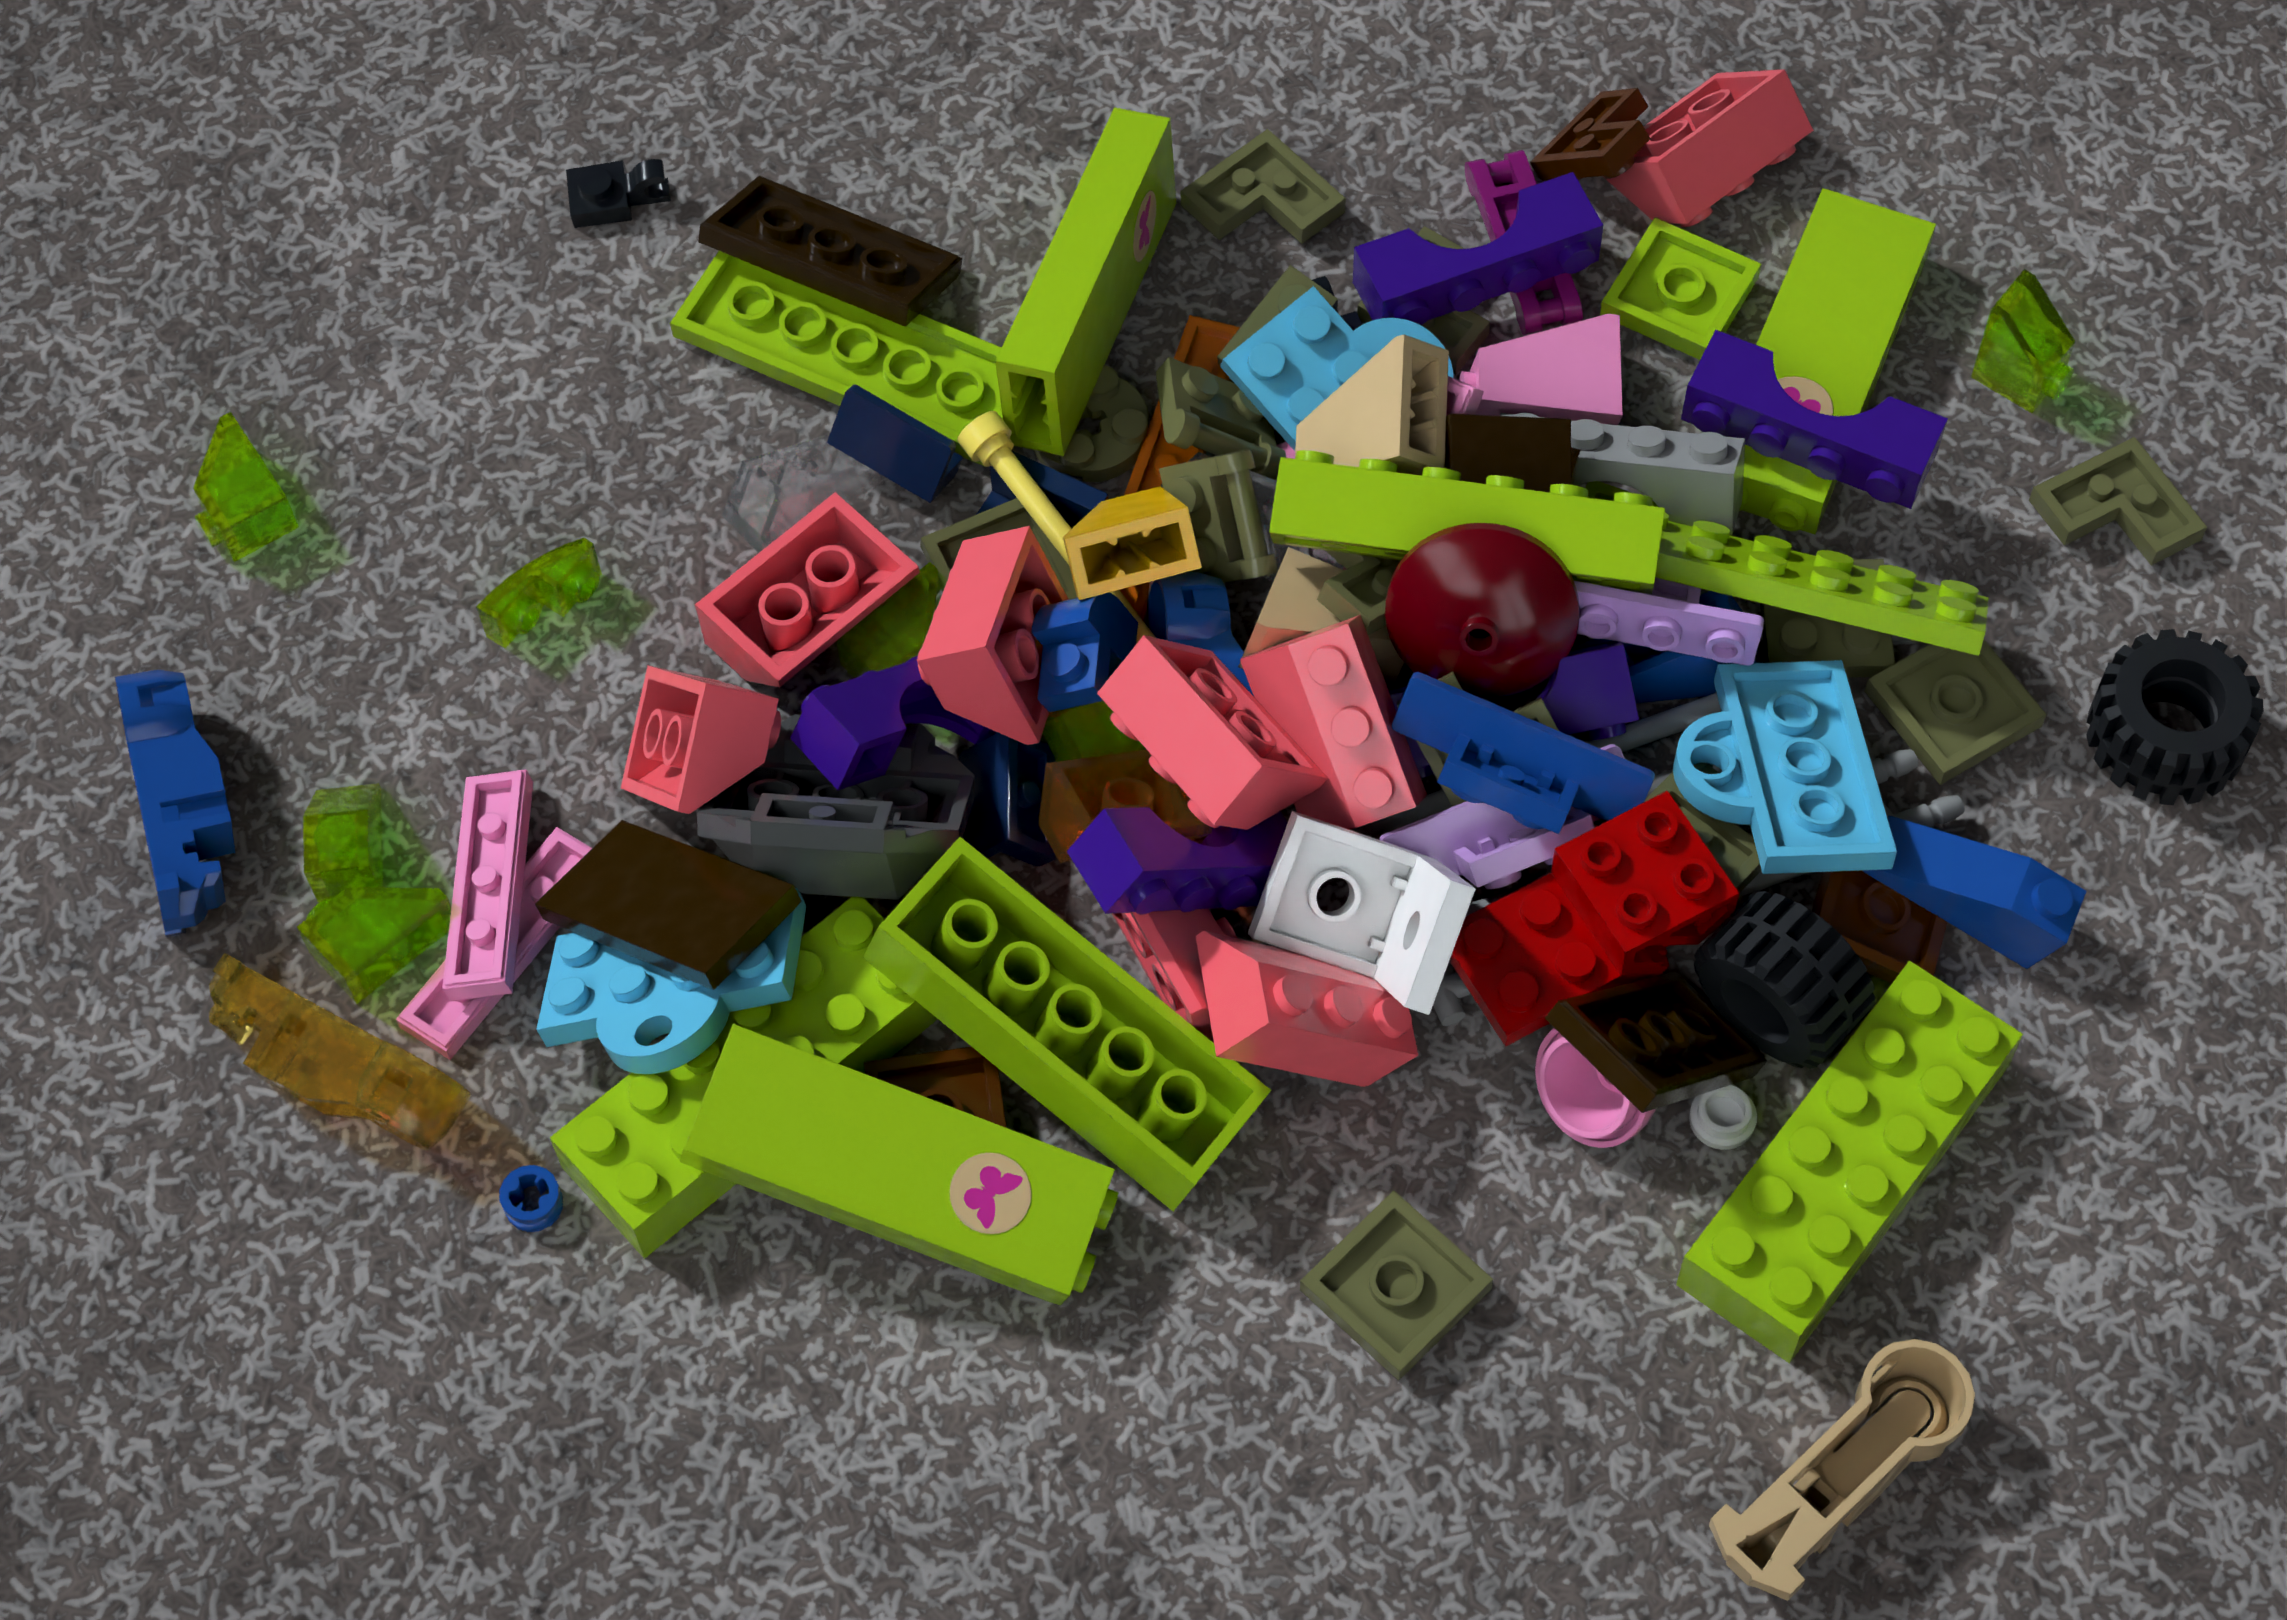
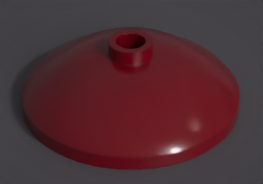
(1486, 581)

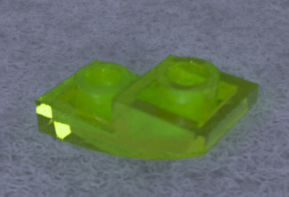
(553, 580)

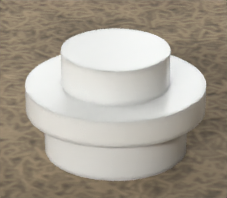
(1723, 1117)

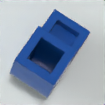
(1081, 648)

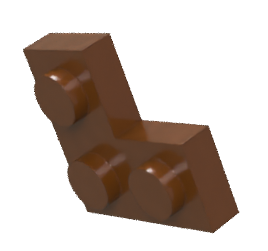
(1597, 139)

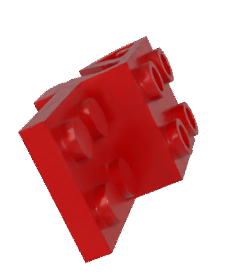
(1594, 918)

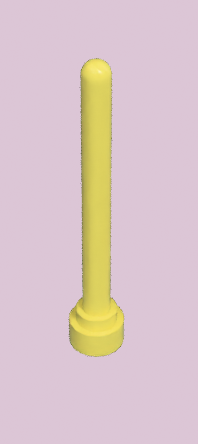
(989, 441)

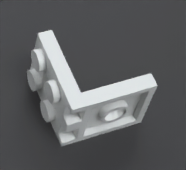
(1397, 916)

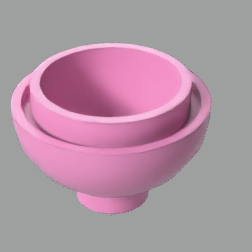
(1582, 1098)

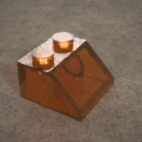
(1083, 787)

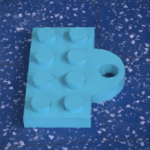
(1307, 357)
(1789, 768)
(631, 1002)

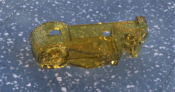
(331, 1060)

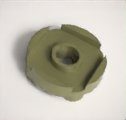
(1121, 433)

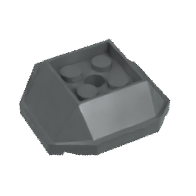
(847, 840)

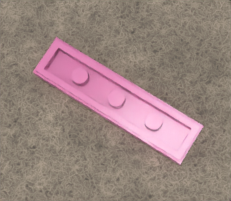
(488, 886)
(447, 1023)

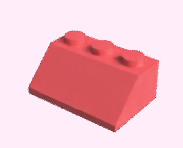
(1714, 144)
(802, 593)
(981, 638)
(1341, 715)
(1208, 734)
(696, 738)
(1170, 957)
(1301, 1013)

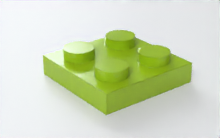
(1680, 288)

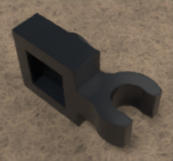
(607, 192)

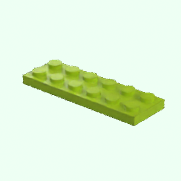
(831, 345)
(1823, 585)

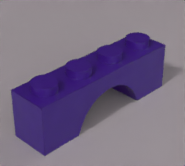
(1420, 281)
(1875, 451)
(1583, 694)
(859, 723)
(1146, 866)

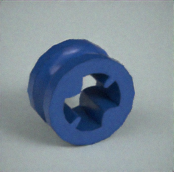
(549, 1204)

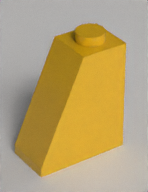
(1131, 543)

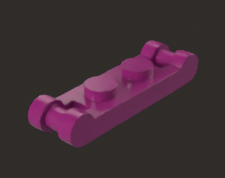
(1498, 213)

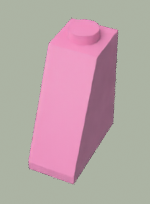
(1554, 373)

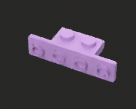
(1669, 621)
(1488, 842)

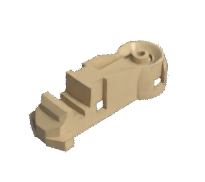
(1848, 1466)

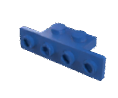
(1515, 760)

